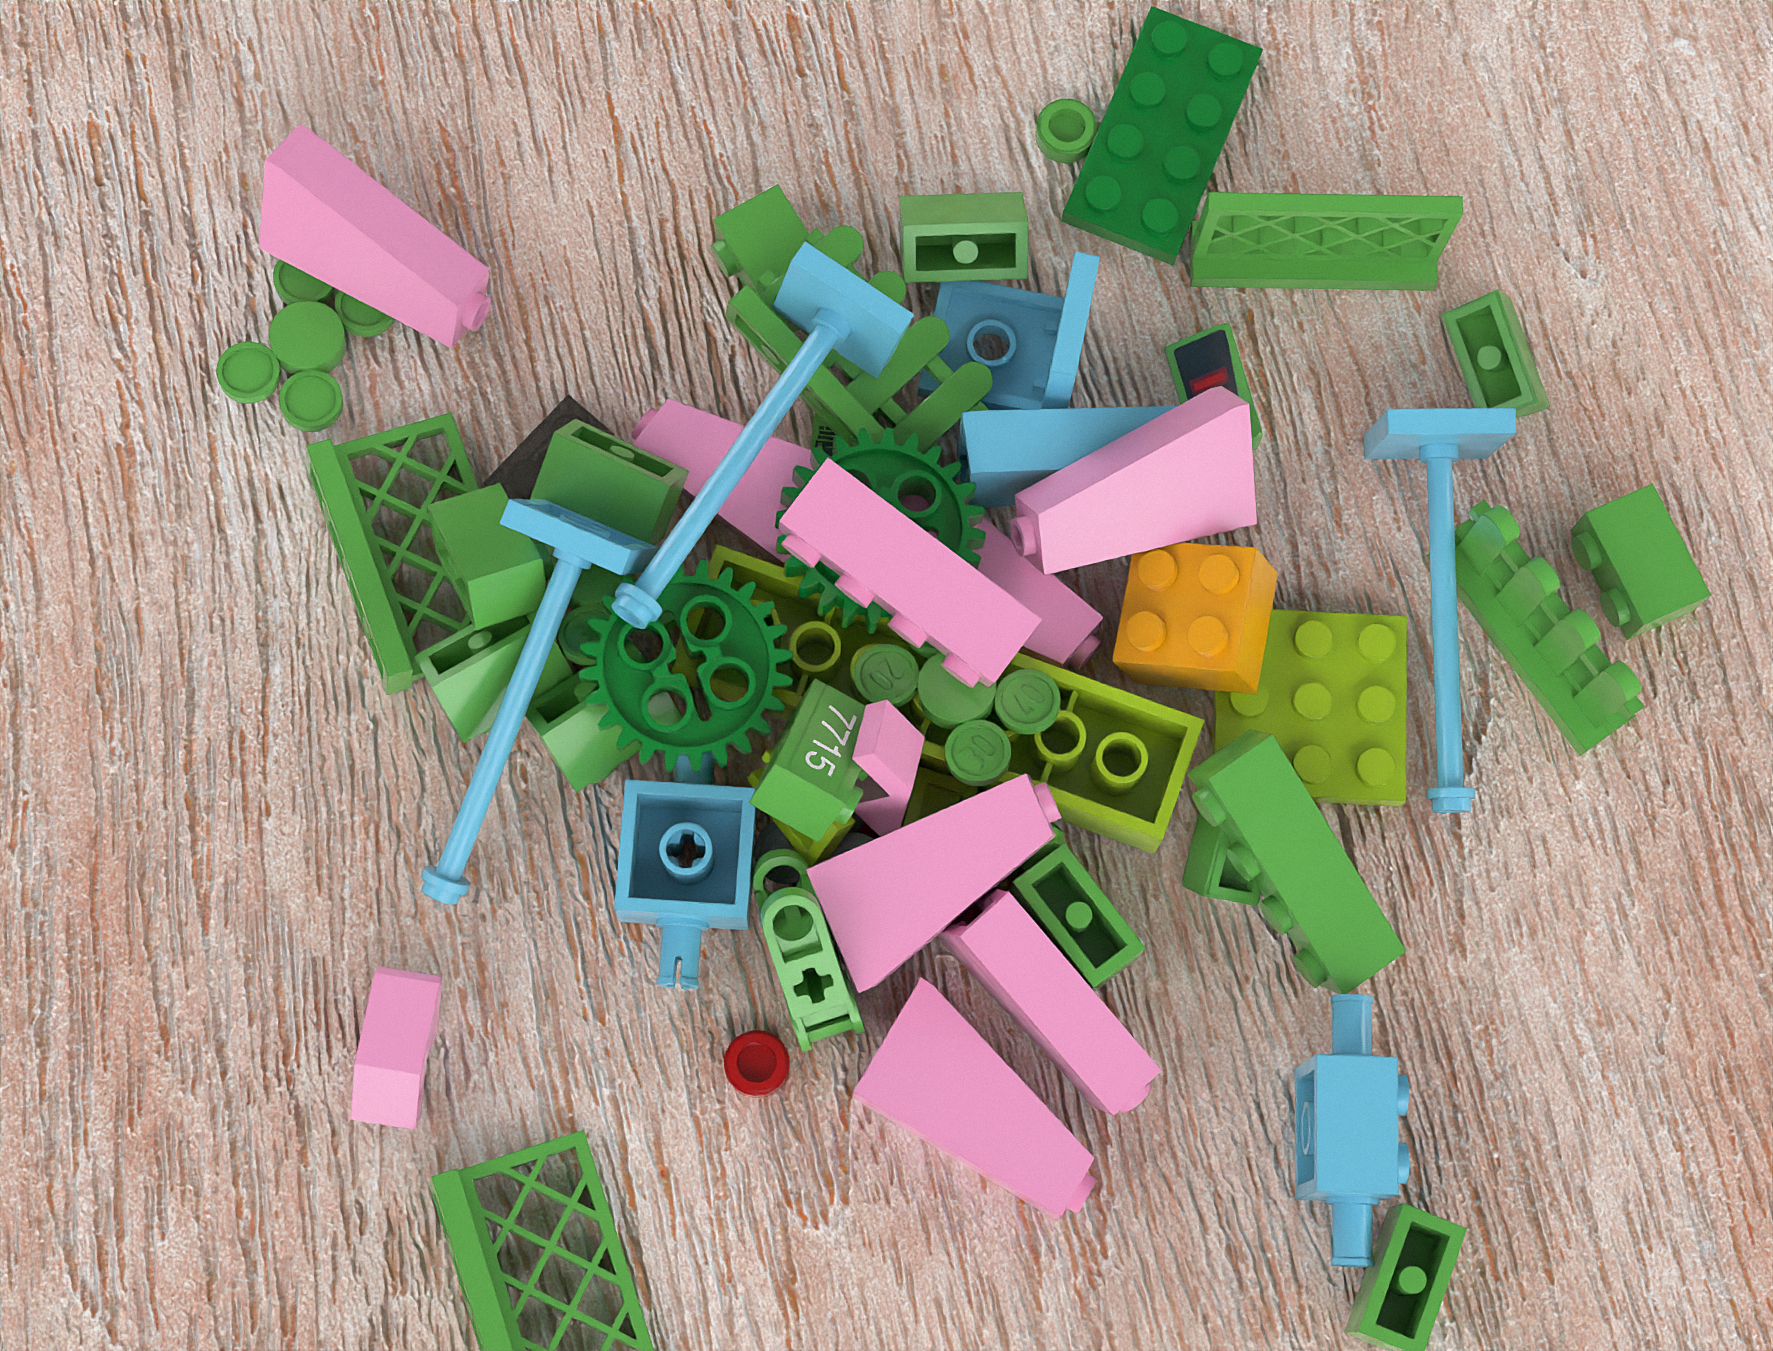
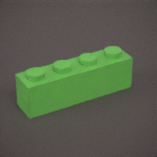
(1294, 862)

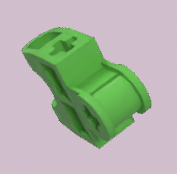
(804, 954)

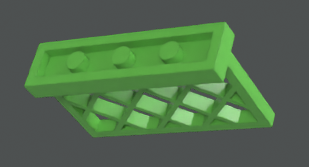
(1328, 243)
(362, 550)
(476, 1256)

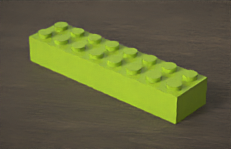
(1106, 757)

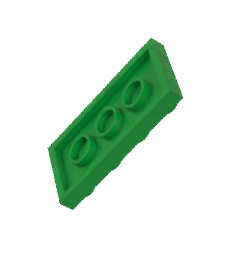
(1161, 135)

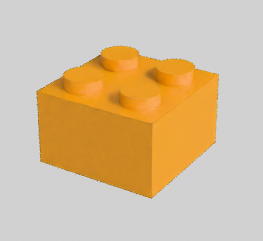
(1196, 617)

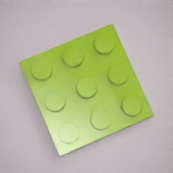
(1332, 701)

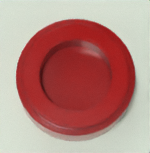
(756, 1063)

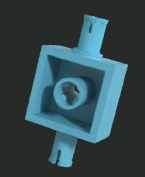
(685, 900)
(1350, 1130)

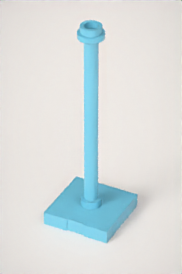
(838, 314)
(1438, 440)
(577, 545)

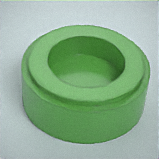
(1065, 130)

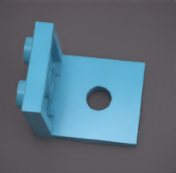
(1039, 329)

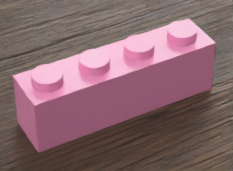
(907, 574)

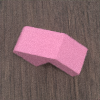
(890, 754)
(394, 1047)

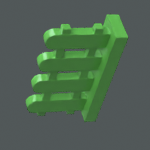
(853, 406)
(1538, 633)

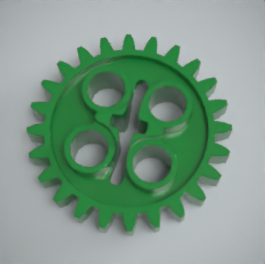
(892, 474)
(742, 646)

